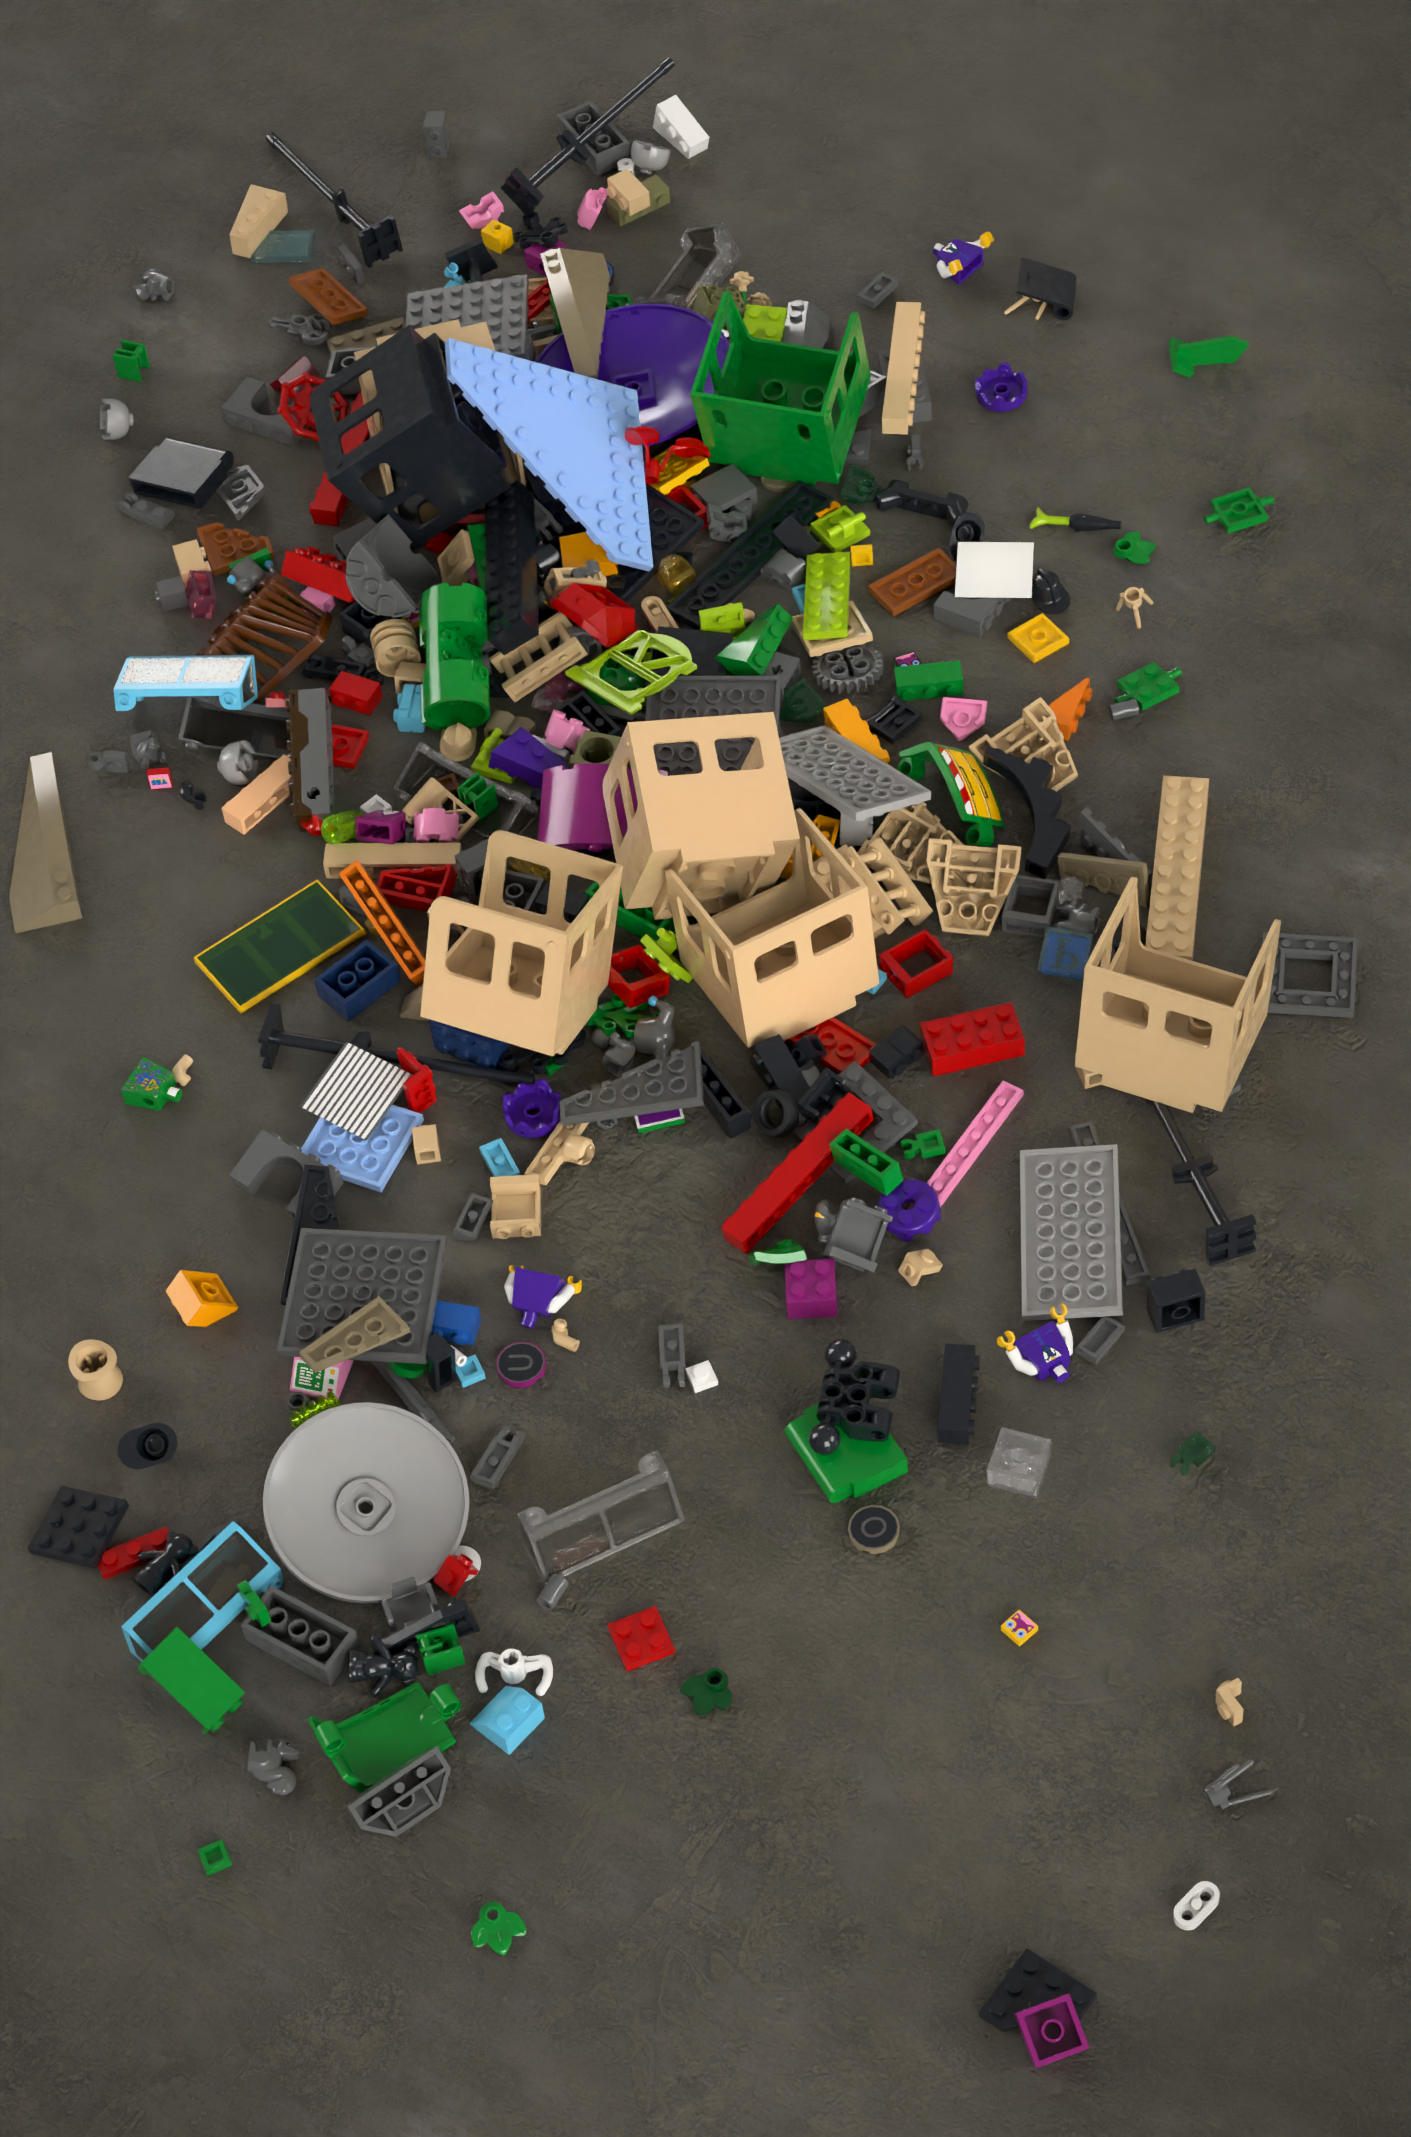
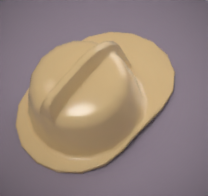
(458, 742)

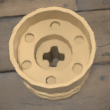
(392, 643)

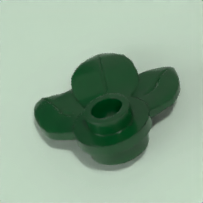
(707, 1695)

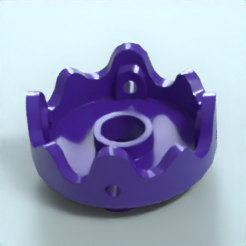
(1004, 380)
(527, 1098)
(914, 1221)

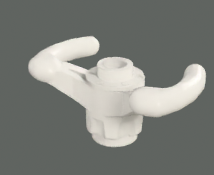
(514, 1668)

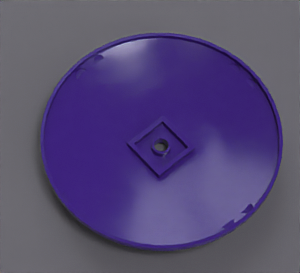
(656, 354)

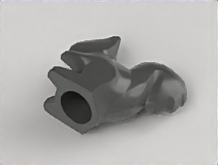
(155, 284)
(1078, 919)
(267, 1765)

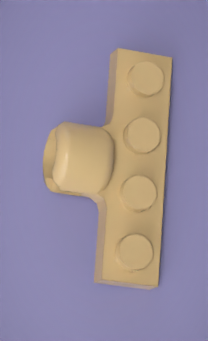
(562, 1146)

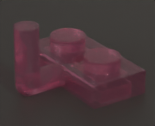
(557, 686)

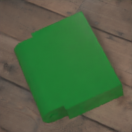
(854, 1467)

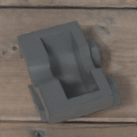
(725, 526)
(785, 570)

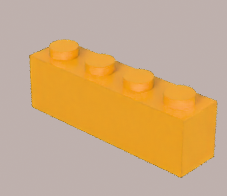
(846, 721)

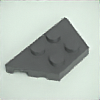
(241, 490)

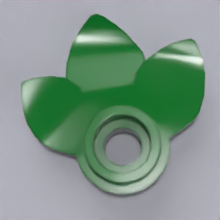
(1133, 548)
(497, 1932)

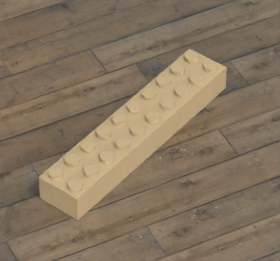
(1177, 866)

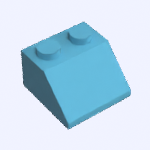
(509, 1718)

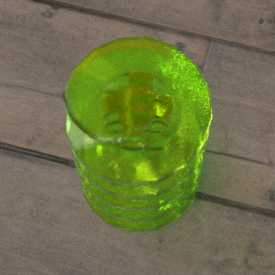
(340, 827)
(314, 1409)

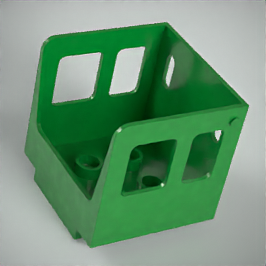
(780, 404)

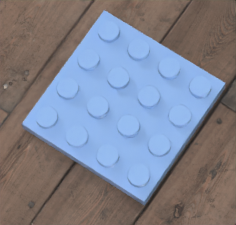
(362, 1160)

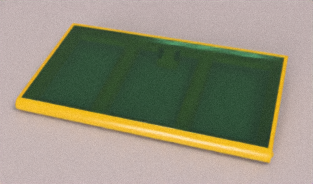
(279, 946)

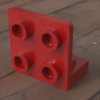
(418, 1087)

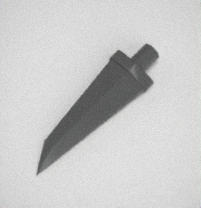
(617, 713)

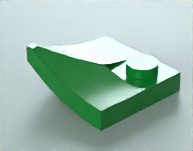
(785, 1252)

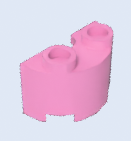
(591, 207)
(483, 213)
(563, 732)
(435, 825)

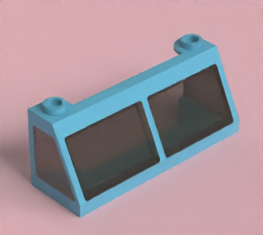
(220, 675)
(204, 1593)

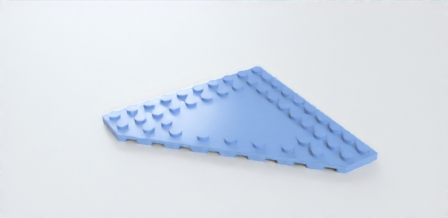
(569, 437)

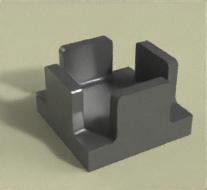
(409, 1605)

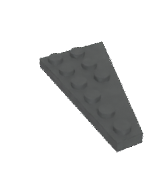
(643, 1090)

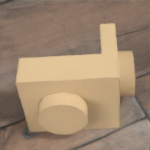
(918, 1264)
(1227, 1704)

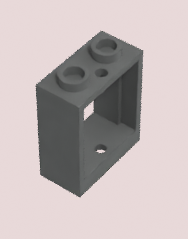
(1028, 923)

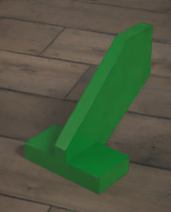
(1210, 351)

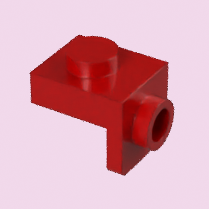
(454, 1573)

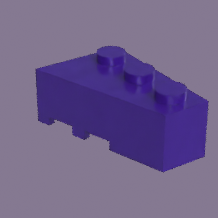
(524, 757)

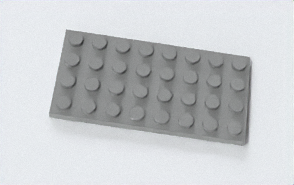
(847, 774)
(1070, 1232)

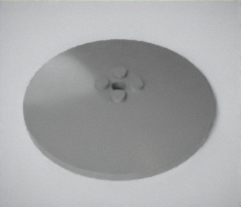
(355, 1458)

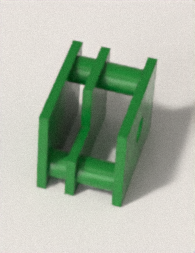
(130, 359)
(476, 791)
(432, 1651)

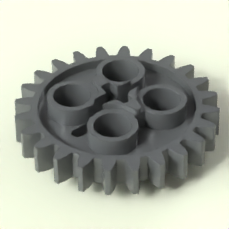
(862, 662)

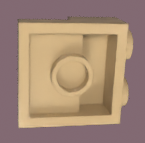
(456, 560)

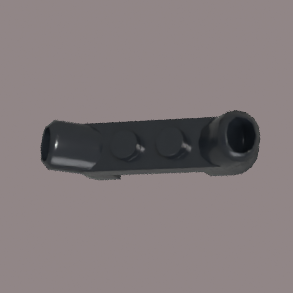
(900, 496)

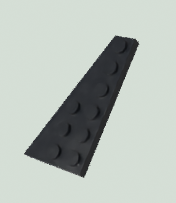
(314, 1210)

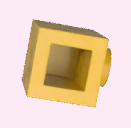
(497, 236)

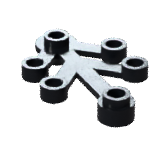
(546, 237)
(510, 1061)

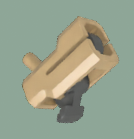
(562, 577)

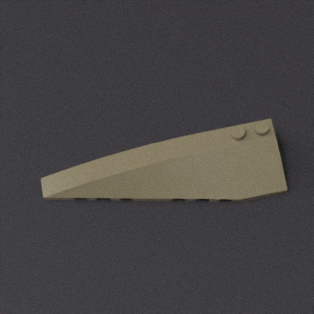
(580, 297)
(43, 871)

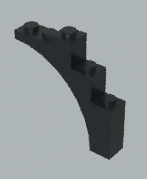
(1043, 804)

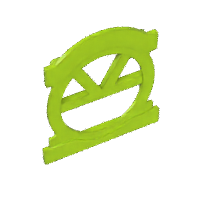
(678, 659)

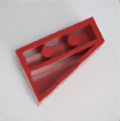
(417, 887)

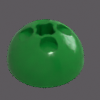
(618, 677)

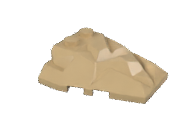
(1031, 737)
(907, 837)
(970, 884)

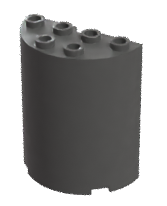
(386, 573)

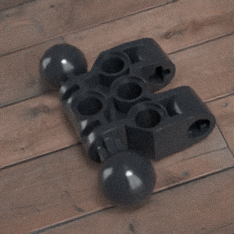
(872, 1422)

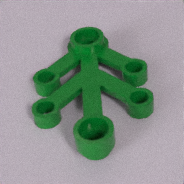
(619, 1017)

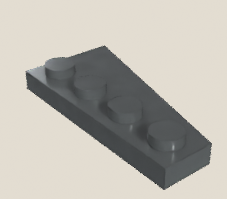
(1101, 843)

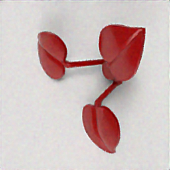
(683, 448)

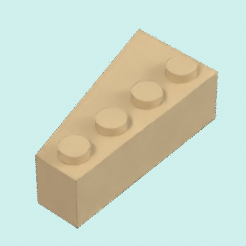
(257, 216)

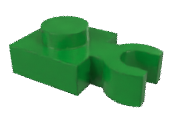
(926, 1144)
(255, 1607)

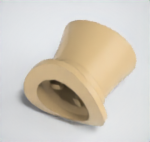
(95, 1369)

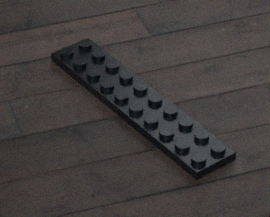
(746, 556)

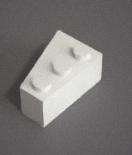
(680, 127)

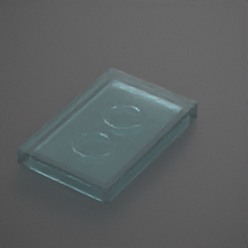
(285, 247)

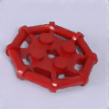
(302, 404)

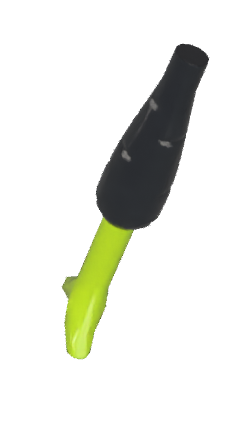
(1077, 521)

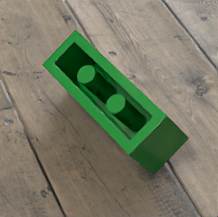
(928, 680)
(866, 1162)

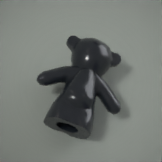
(164, 1563)
(369, 1666)

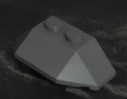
(403, 1795)

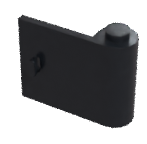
(1048, 285)

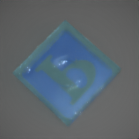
(1065, 953)

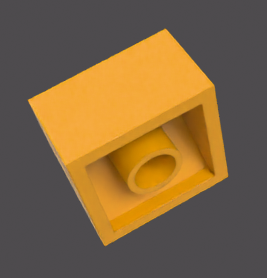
(200, 1298)

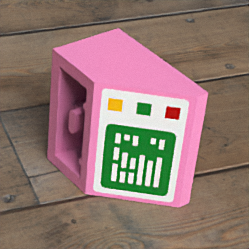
(319, 1383)

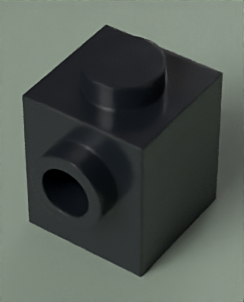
(808, 1051)

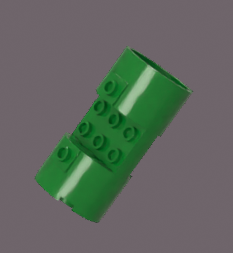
(452, 633)

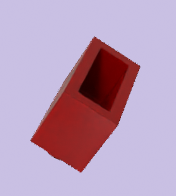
(355, 693)

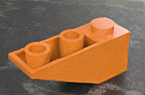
(1071, 707)

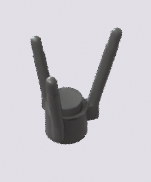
(1218, 1792)

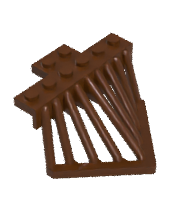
(247, 619)

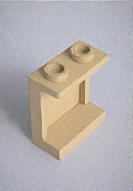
(516, 1206)

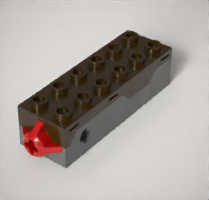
(310, 758)

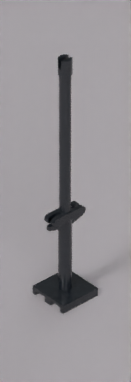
(525, 192)
(375, 240)
(472, 260)
(273, 1036)
(1226, 1238)

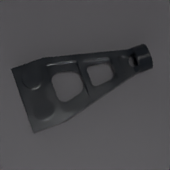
(456, 1612)

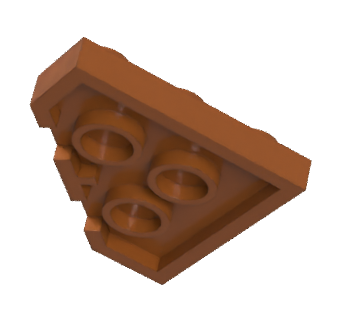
(228, 545)

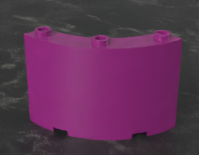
(575, 809)

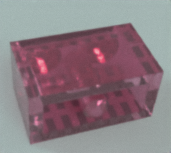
(201, 594)

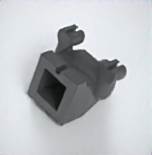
(145, 749)
(618, 1059)

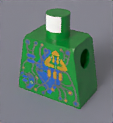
(150, 1086)

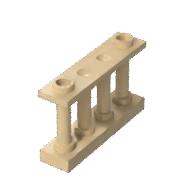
(545, 668)
(896, 881)

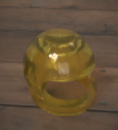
(675, 573)

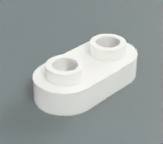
(1193, 1905)

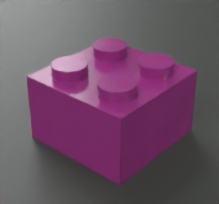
(811, 1289)
(1051, 2031)

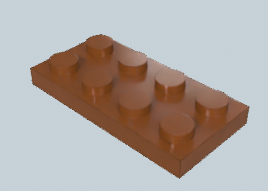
(328, 296)
(914, 582)

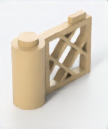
(433, 796)

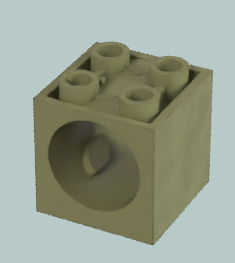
(708, 301)
(595, 748)

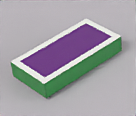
(658, 1120)

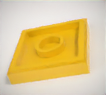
(1038, 638)

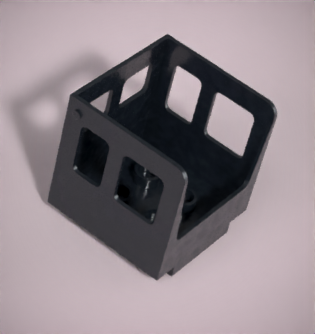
(430, 438)

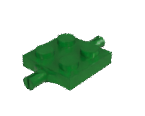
(1238, 510)
(1148, 685)

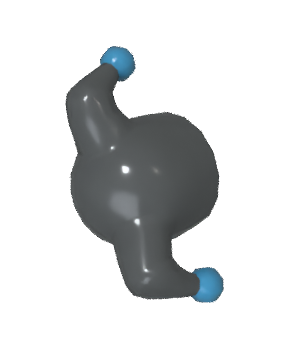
(248, 574)
(656, 1034)

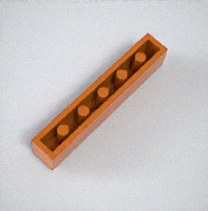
(385, 921)

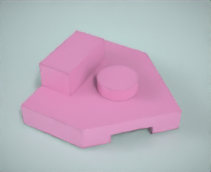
(963, 715)

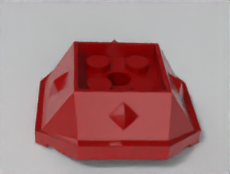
(597, 612)

